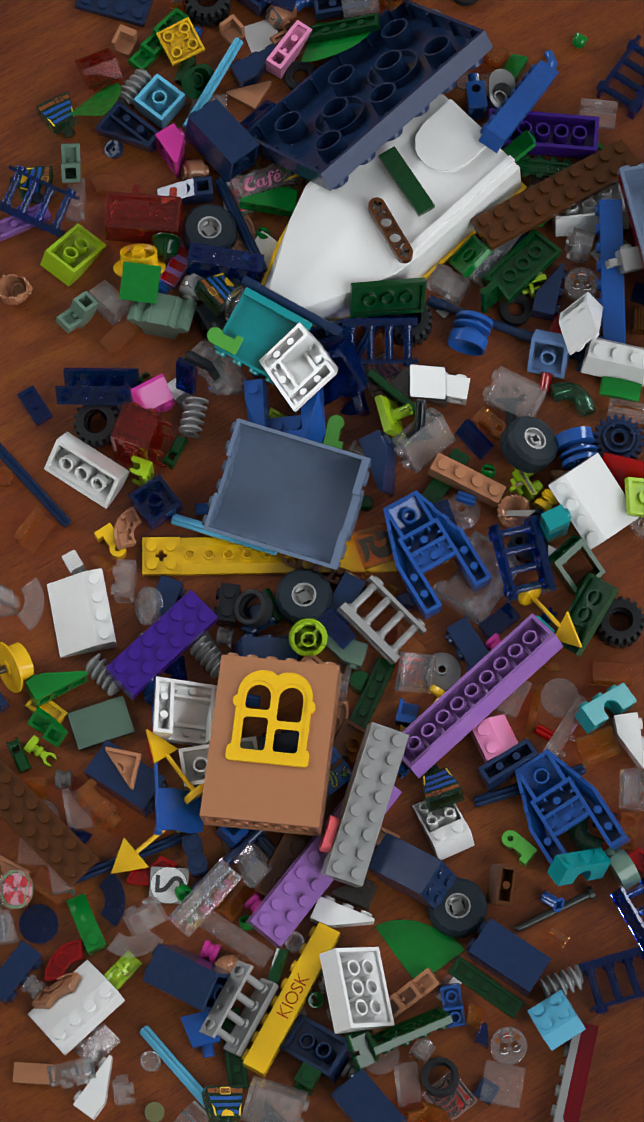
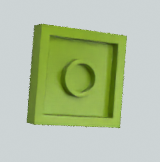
(391, 415)
(634, 496)

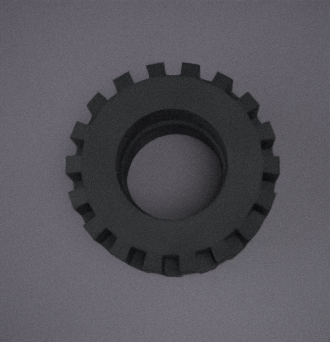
(207, 15)
(420, 332)
(83, 420)
(621, 638)

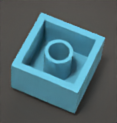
(159, 101)
(556, 1020)

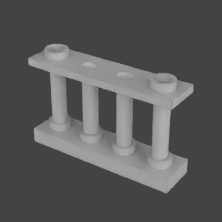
(362, 625)
(251, 1015)

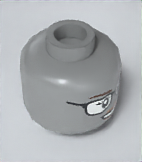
(187, 287)

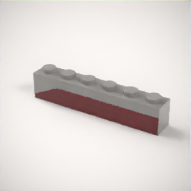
(574, 1075)

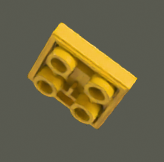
(180, 41)

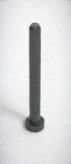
(589, 893)

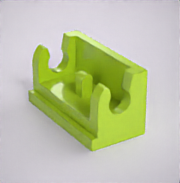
(143, 469)

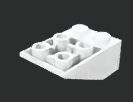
(581, 322)
(444, 829)

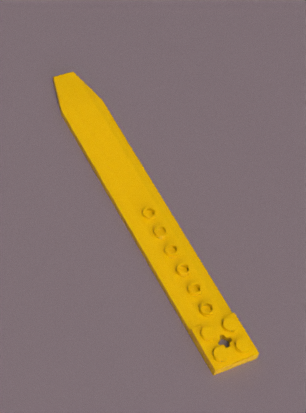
(221, 557)

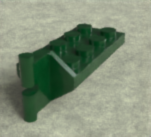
(517, 269)
(401, 1034)

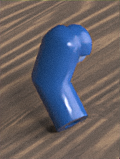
(551, 60)

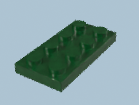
(387, 297)
(589, 609)

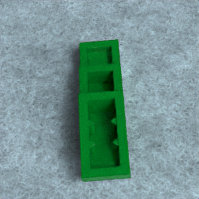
(151, 47)

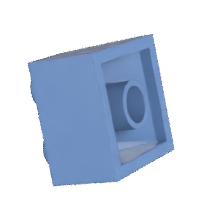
(548, 354)

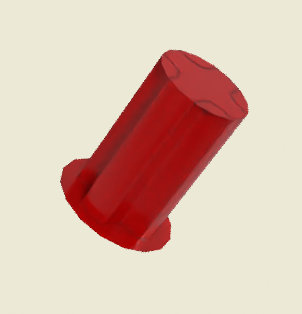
(546, 380)
(544, 732)

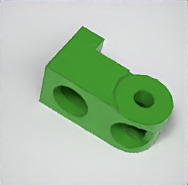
(216, 337)
(334, 429)
(513, 841)

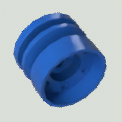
(470, 333)
(575, 446)

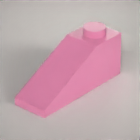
(287, 49)

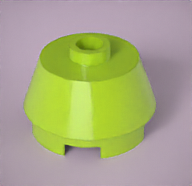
(308, 637)

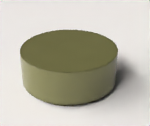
(154, 1112)

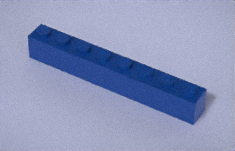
(517, 105)
(611, 282)

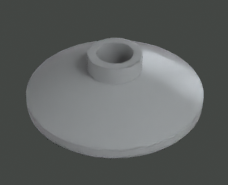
(451, 675)

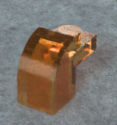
(428, 1113)

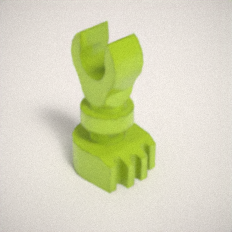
(32, 745)

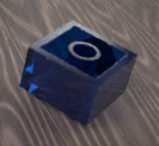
(155, 502)

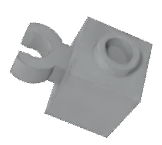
(626, 259)

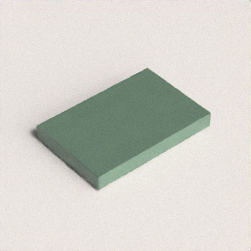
(101, 723)

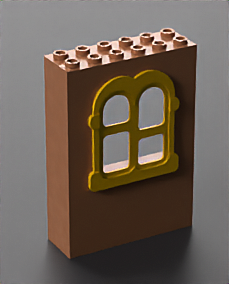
(265, 786)

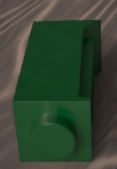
(307, 1078)

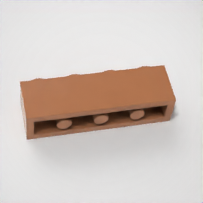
(466, 480)

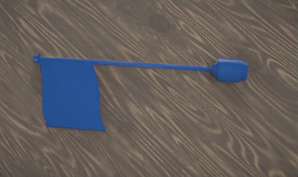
(170, 807)

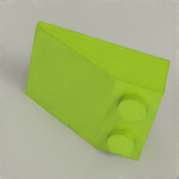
(72, 254)

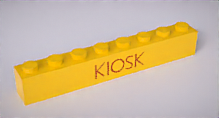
(290, 1001)

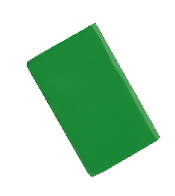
(516, 65)
(520, 145)

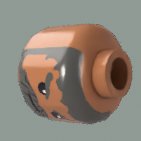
(278, 17)

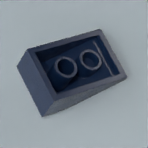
(383, 459)
(317, 1047)

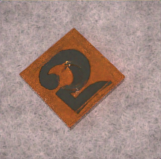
(373, 545)

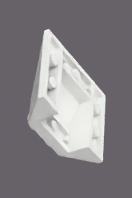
(299, 366)
(183, 711)

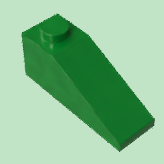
(275, 201)
(51, 685)
(86, 924)

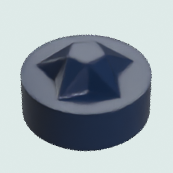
(113, 149)

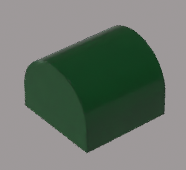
(357, 681)

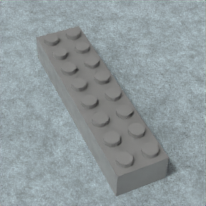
(365, 804)

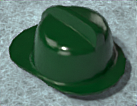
(196, 79)
(166, 244)

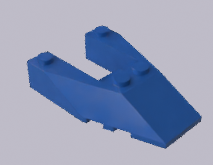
(307, 425)
(425, 539)
(559, 799)

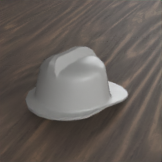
(500, 85)

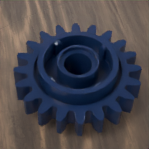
(619, 428)

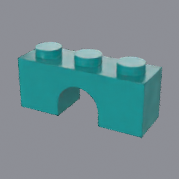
(555, 523)
(616, 699)
(567, 866)

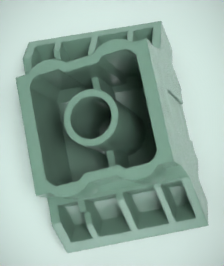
(165, 318)

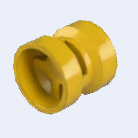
(546, 500)

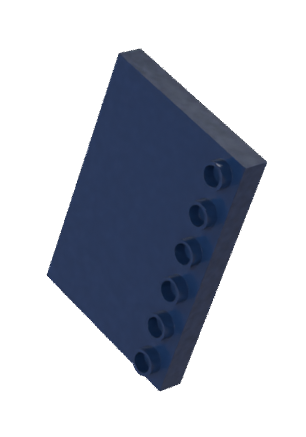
(368, 94)

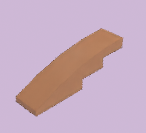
(412, 993)

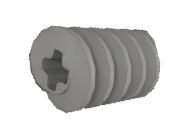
(134, 86)
(191, 417)
(207, 656)
(98, 671)
(562, 982)

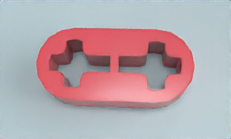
(329, 834)

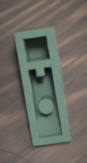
(351, 656)

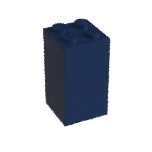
(221, 140)
(110, 780)
(411, 871)
(507, 956)
(185, 976)
(364, 1101)

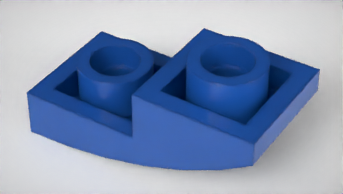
(452, 1003)

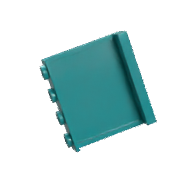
(262, 327)

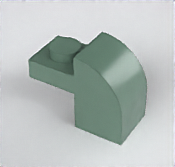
(71, 163)
(79, 314)
(623, 868)

